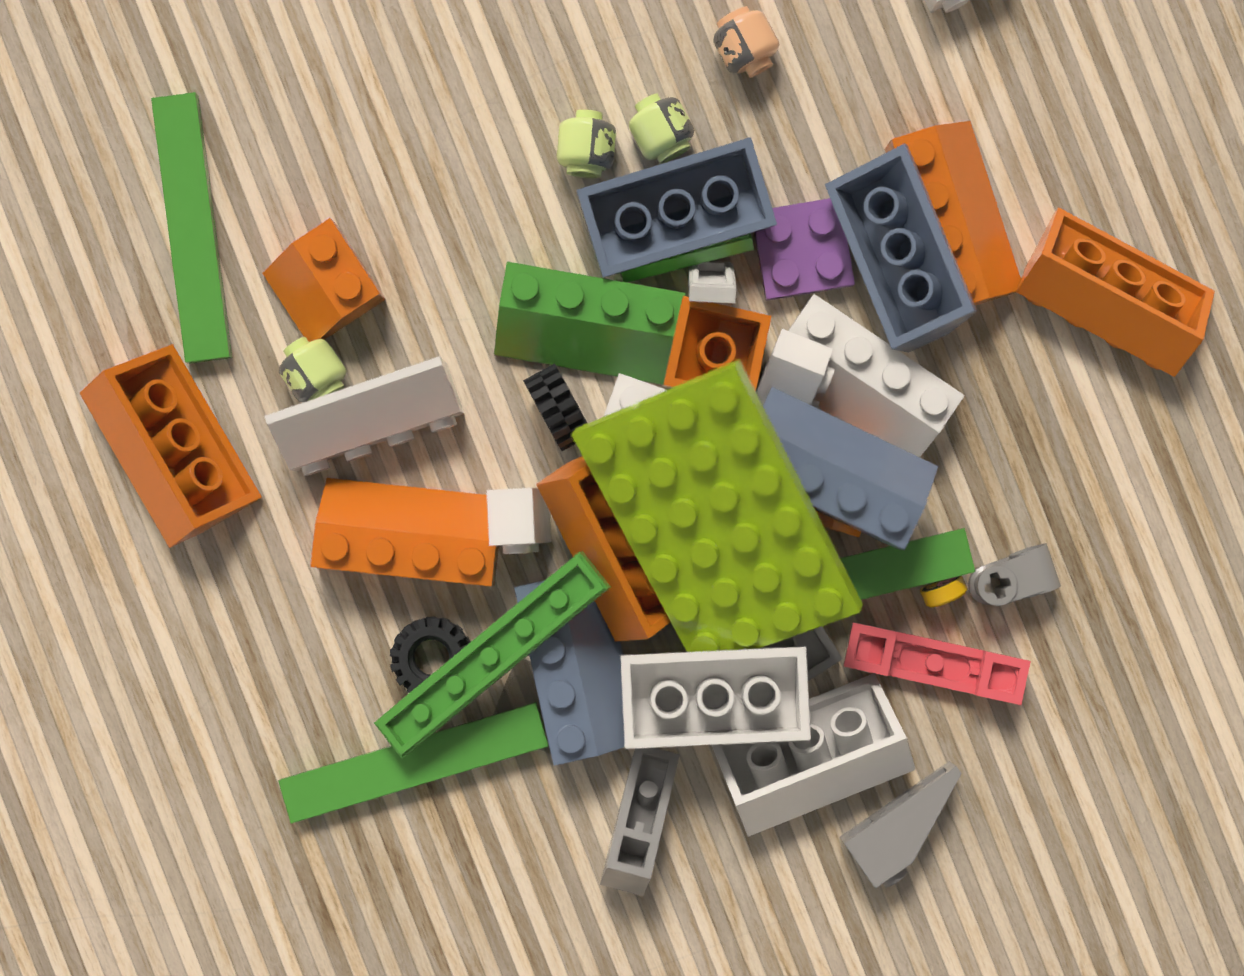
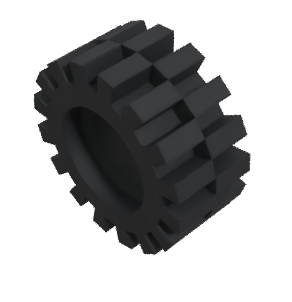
(556, 405)
(412, 636)

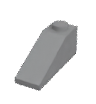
(640, 820)
(896, 832)

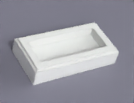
(712, 282)

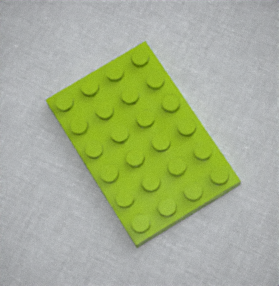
(718, 515)

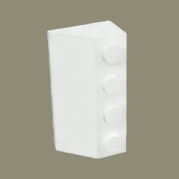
(874, 384)
(366, 415)
(715, 697)
(850, 749)

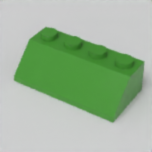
(586, 322)

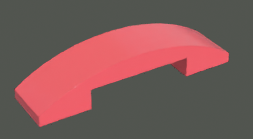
(936, 663)

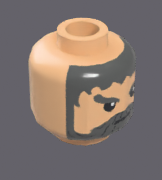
(746, 41)

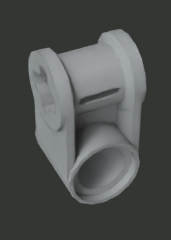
(1020, 575)

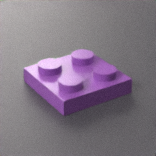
(804, 251)

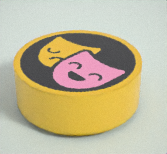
(943, 591)

